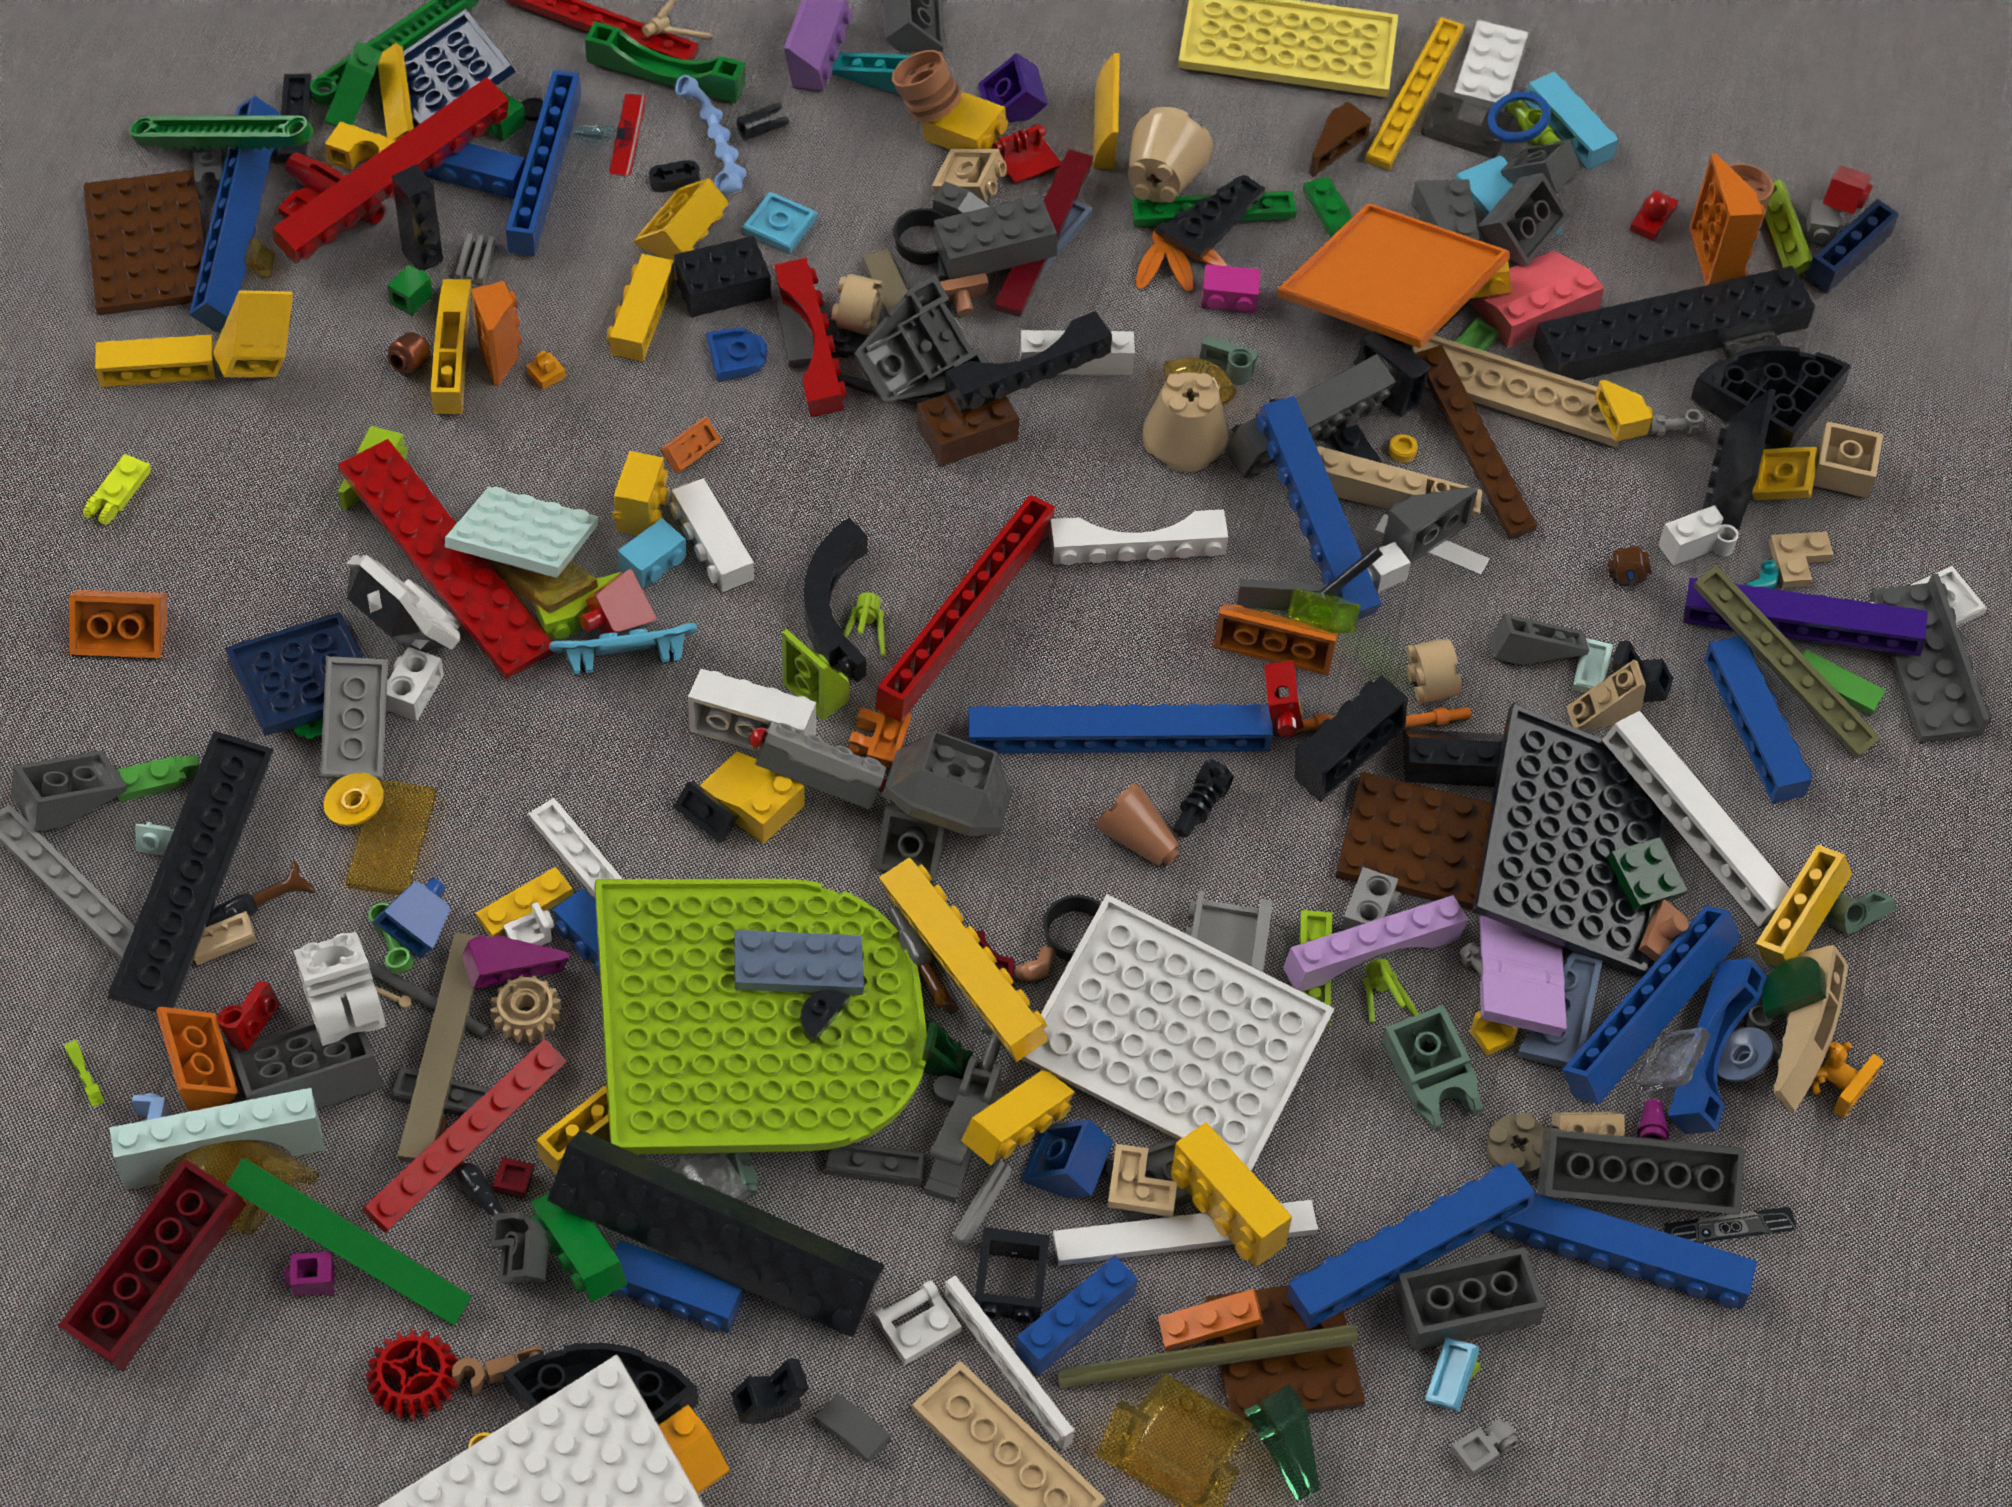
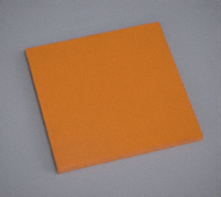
(1394, 274)

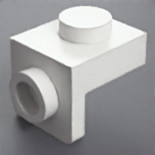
(531, 928)

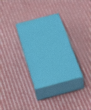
(1452, 1374)

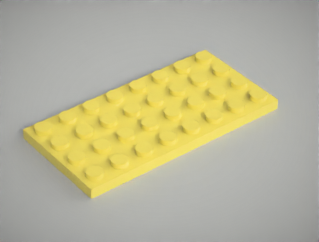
(1291, 43)

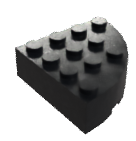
(1801, 381)
(543, 1375)

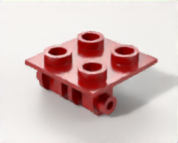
(1027, 153)

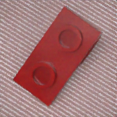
(246, 1021)

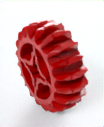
(389, 1364)

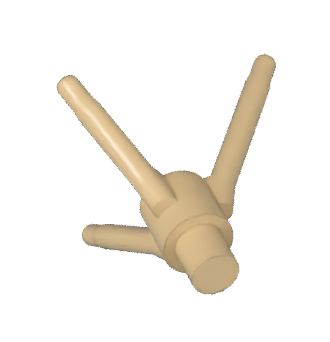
(662, 24)

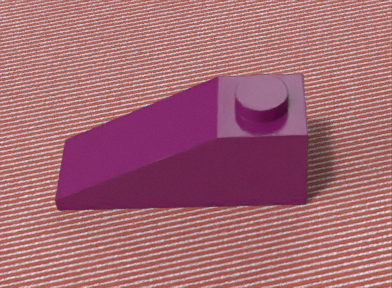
(500, 958)

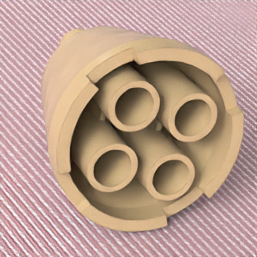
(1167, 154)
(1186, 423)

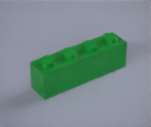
(580, 1250)

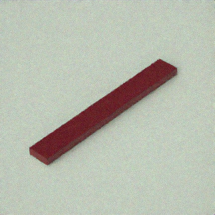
(1058, 203)

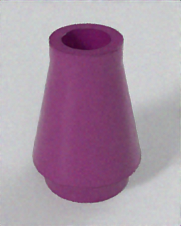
(1653, 1121)

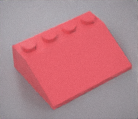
(1540, 292)

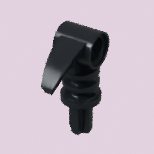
(1210, 785)

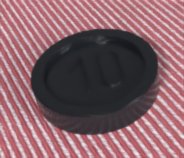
(532, 108)

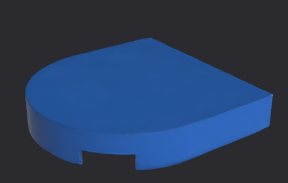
(736, 353)

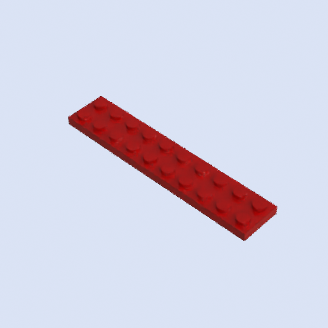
(461, 580)

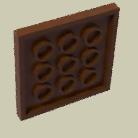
(1321, 1378)

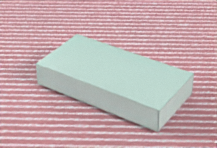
(1592, 667)

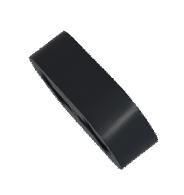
(673, 175)

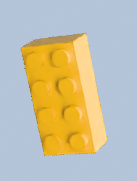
(1230, 1195)

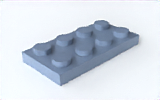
(798, 962)

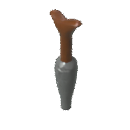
(923, 958)

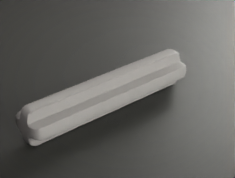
(981, 1203)

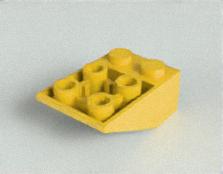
(255, 334)

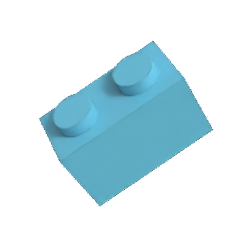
(653, 552)

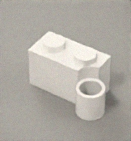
(1697, 535)

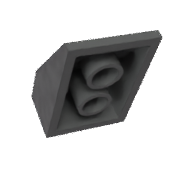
(1428, 520)
(64, 788)

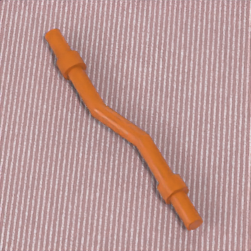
(1438, 717)

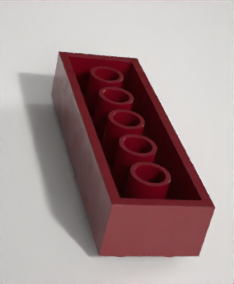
(152, 1264)

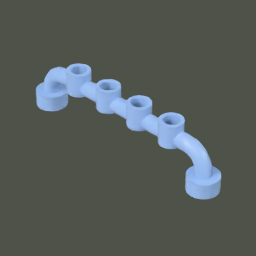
(733, 174)

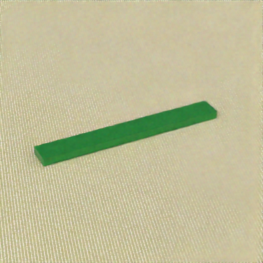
(349, 1241)

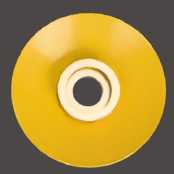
(353, 799)

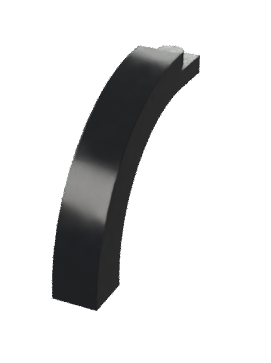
(831, 559)

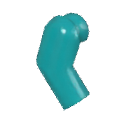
(1768, 575)

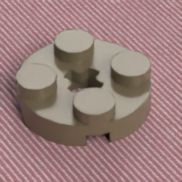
(1504, 1133)

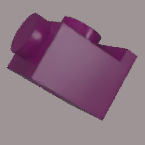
(311, 1274)

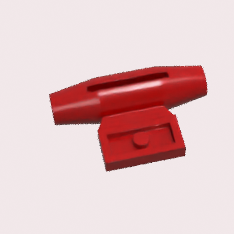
(316, 178)

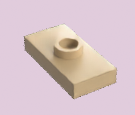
(225, 937)

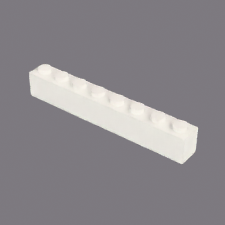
(1697, 817)

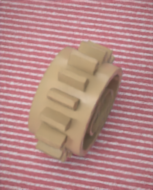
(525, 1024)

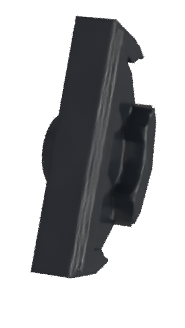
(845, 342)
(820, 1012)

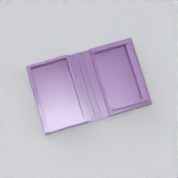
(1521, 979)

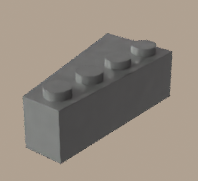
(1446, 205)

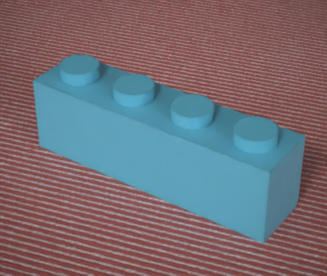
(1575, 121)

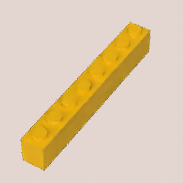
(964, 959)

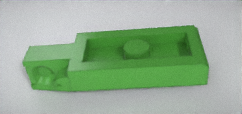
(157, 776)

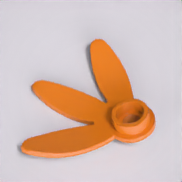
(1177, 261)

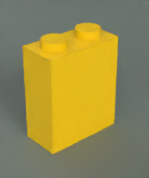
(969, 125)

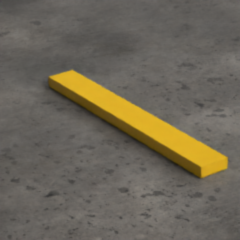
(1414, 93)

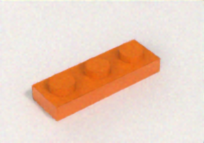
(1210, 1320)

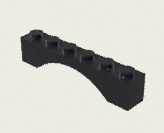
(980, 383)

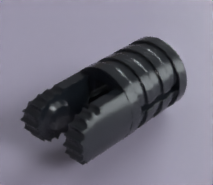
(759, 121)

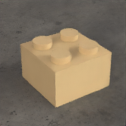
(1848, 459)

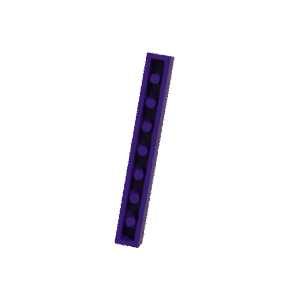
(1824, 619)

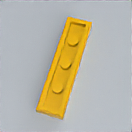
(395, 92)

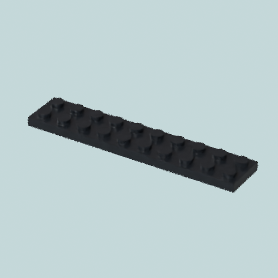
(191, 873)

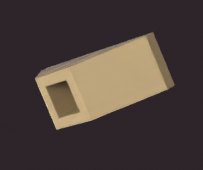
(1610, 700)

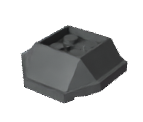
(950, 785)

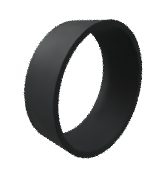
(913, 218)
(1063, 905)

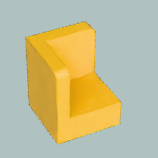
(1492, 1035)

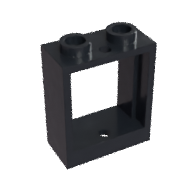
(1414, 369)
(1015, 1245)

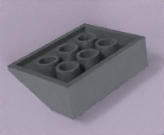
(298, 1061)

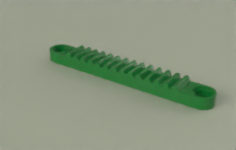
(404, 33)
(221, 131)

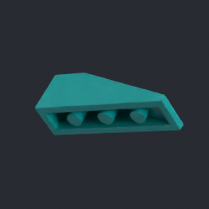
(868, 68)

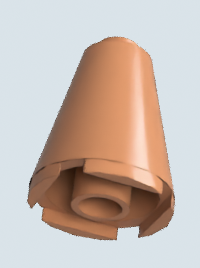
(1139, 827)

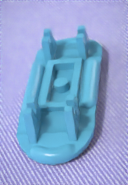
(612, 644)

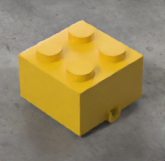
(640, 493)

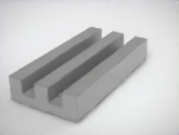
(478, 243)

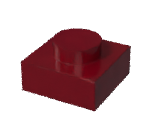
(513, 1177)

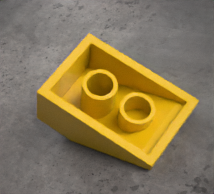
(756, 794)

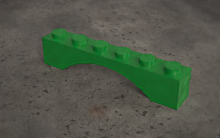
(616, 50)

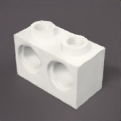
(415, 685)

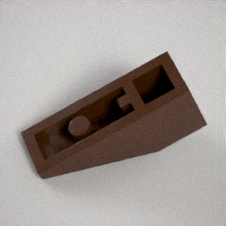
(1342, 132)

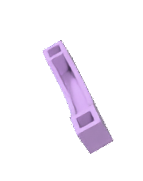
(1326, 957)

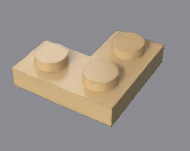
(1794, 553)
(1133, 1190)

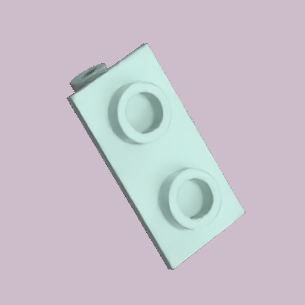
(152, 838)

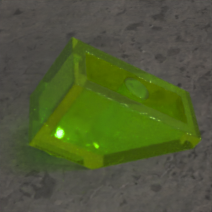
(1324, 611)

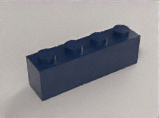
(1852, 246)

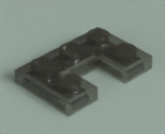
(1444, 126)

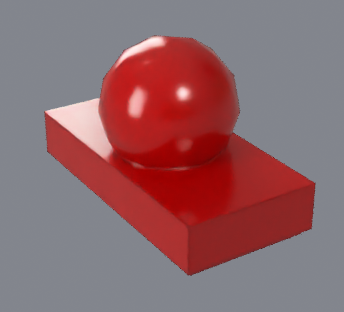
(1653, 215)

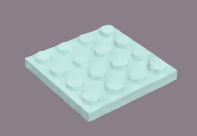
(522, 531)

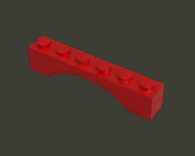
(820, 381)

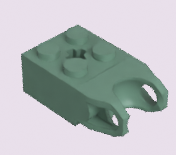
(1438, 1072)

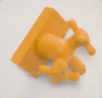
(1845, 1077)

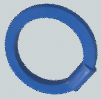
(1518, 137)

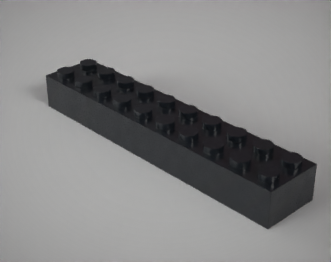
(1673, 324)
(715, 1233)

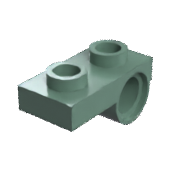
(1237, 360)
(1851, 914)

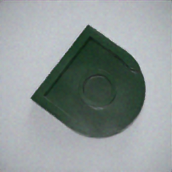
(1793, 986)

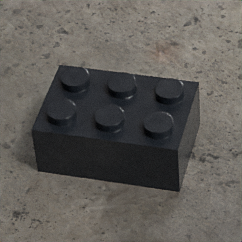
(722, 276)

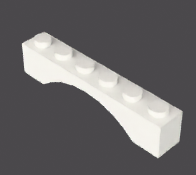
(1082, 542)

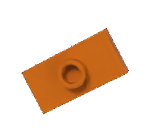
(691, 444)

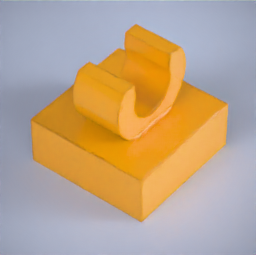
(546, 370)

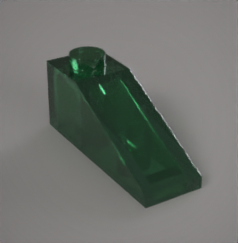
(1287, 1437)

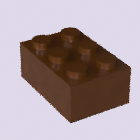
(965, 434)

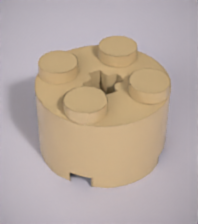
(858, 304)
(1433, 670)

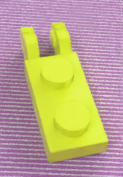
(117, 489)

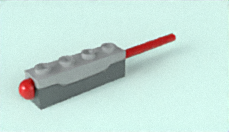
(818, 764)

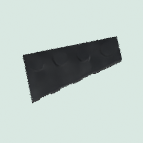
(1212, 218)

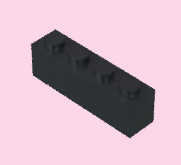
(417, 218)

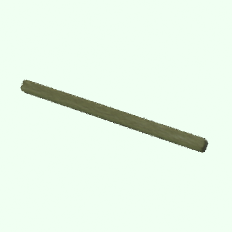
(1207, 1356)

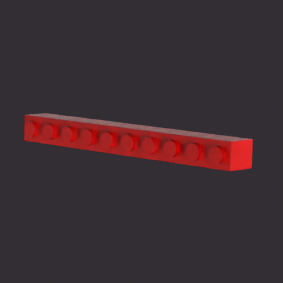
(371, 182)
(964, 608)

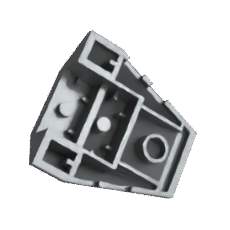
(915, 345)

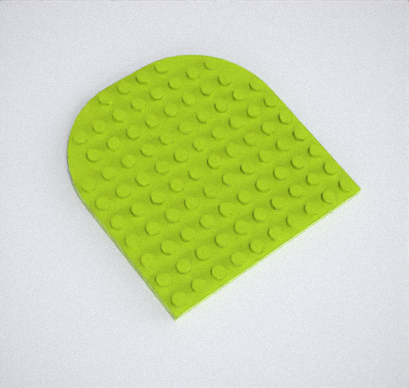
(731, 1067)

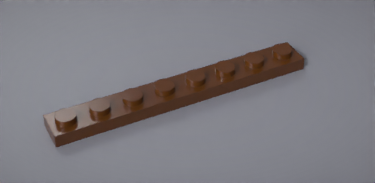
(1477, 444)

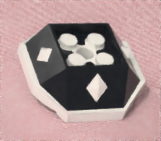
(400, 608)

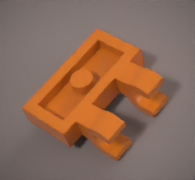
(887, 737)

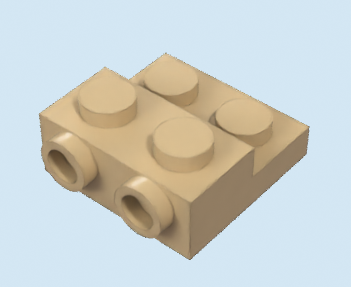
(972, 170)

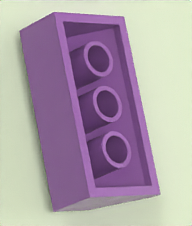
(816, 41)

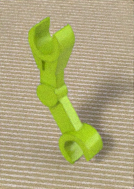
(77, 1059)

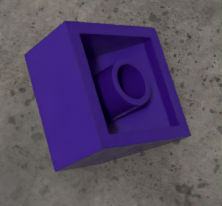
(1016, 87)

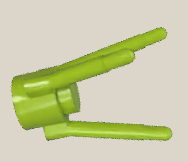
(867, 612)
(1383, 978)

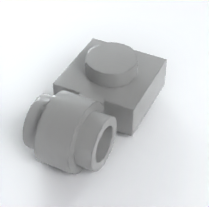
(1478, 1451)

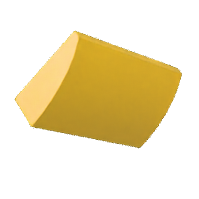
(1106, 114)

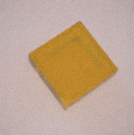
(259, 257)

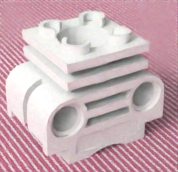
(339, 987)

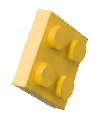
(1786, 473)

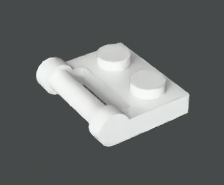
(922, 1331)

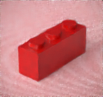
(1848, 190)

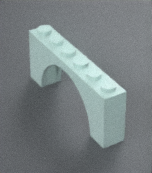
(149, 1145)

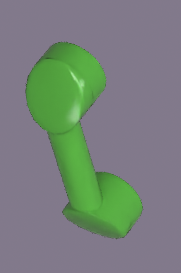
(398, 957)

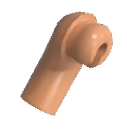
(1036, 969)

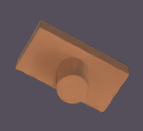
(964, 288)
(1662, 930)

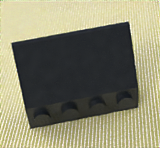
(1739, 460)

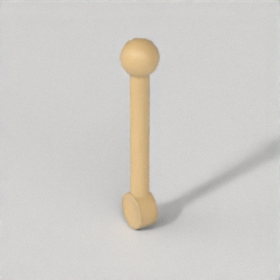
(404, 1001)

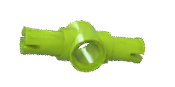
(1529, 118)

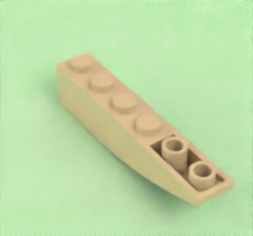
(1380, 483)
(1810, 1031)

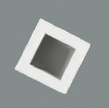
(1389, 568)

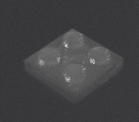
(1671, 1059)

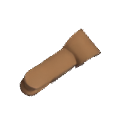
(492, 1369)

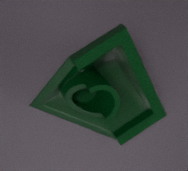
(943, 1053)

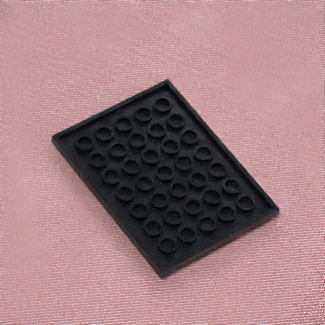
(1549, 830)

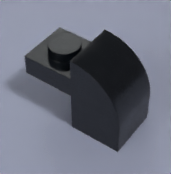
(1654, 671)
(770, 1397)

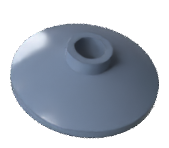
(1745, 1054)

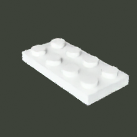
(1490, 64)

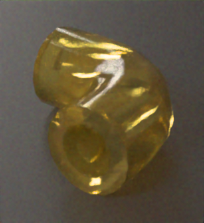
(1197, 365)

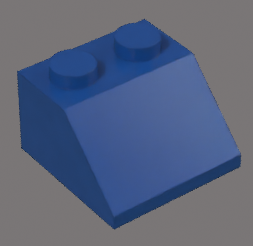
(1068, 1159)

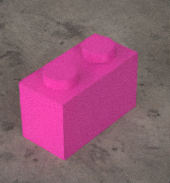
(1231, 288)

